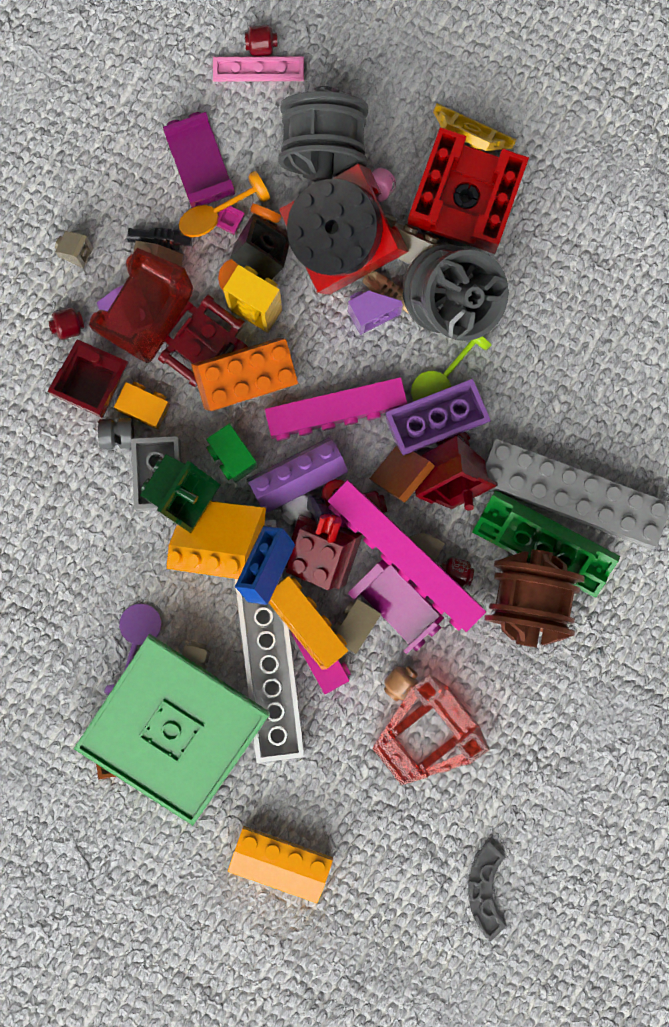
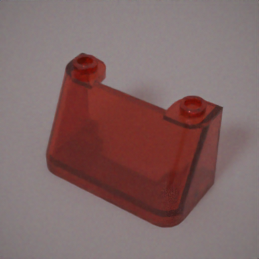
(145, 305)

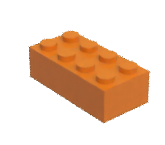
(244, 374)

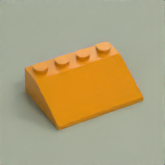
(218, 541)

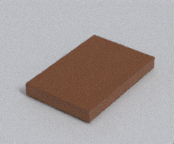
(401, 473)

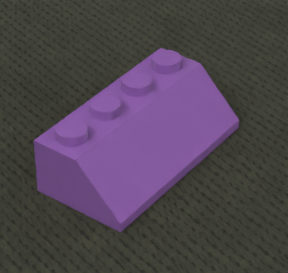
(437, 417)
(297, 475)

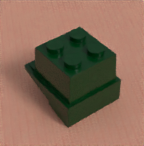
(179, 491)

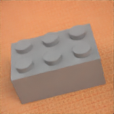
(144, 457)

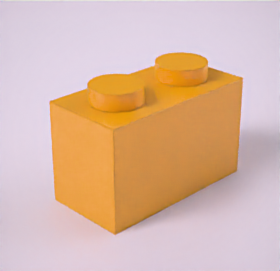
(142, 405)

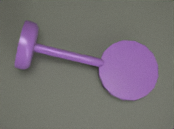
(135, 626)

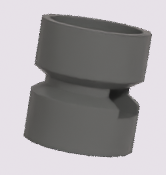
(115, 433)

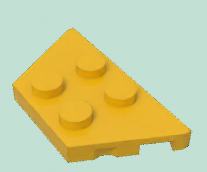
(477, 134)

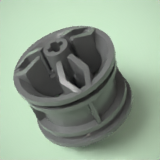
(322, 133)
(482, 295)

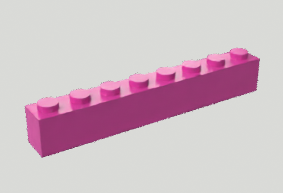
(406, 555)

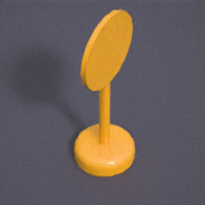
(204, 218)

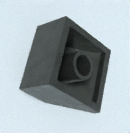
(261, 248)

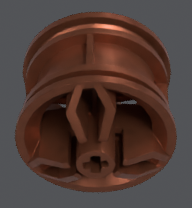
(534, 598)

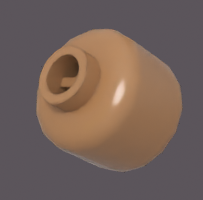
(400, 682)

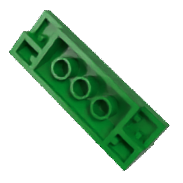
(523, 529)

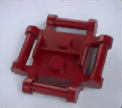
(201, 337)

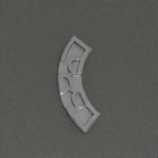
(480, 890)

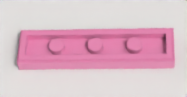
(258, 68)

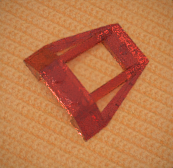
(466, 731)

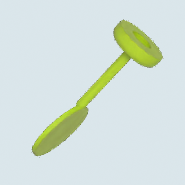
(434, 381)

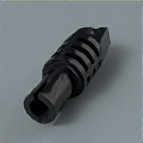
(162, 236)

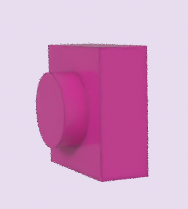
(230, 219)

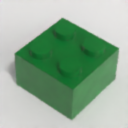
(232, 453)

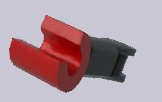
(325, 521)

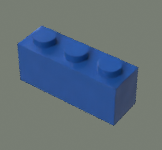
(265, 565)

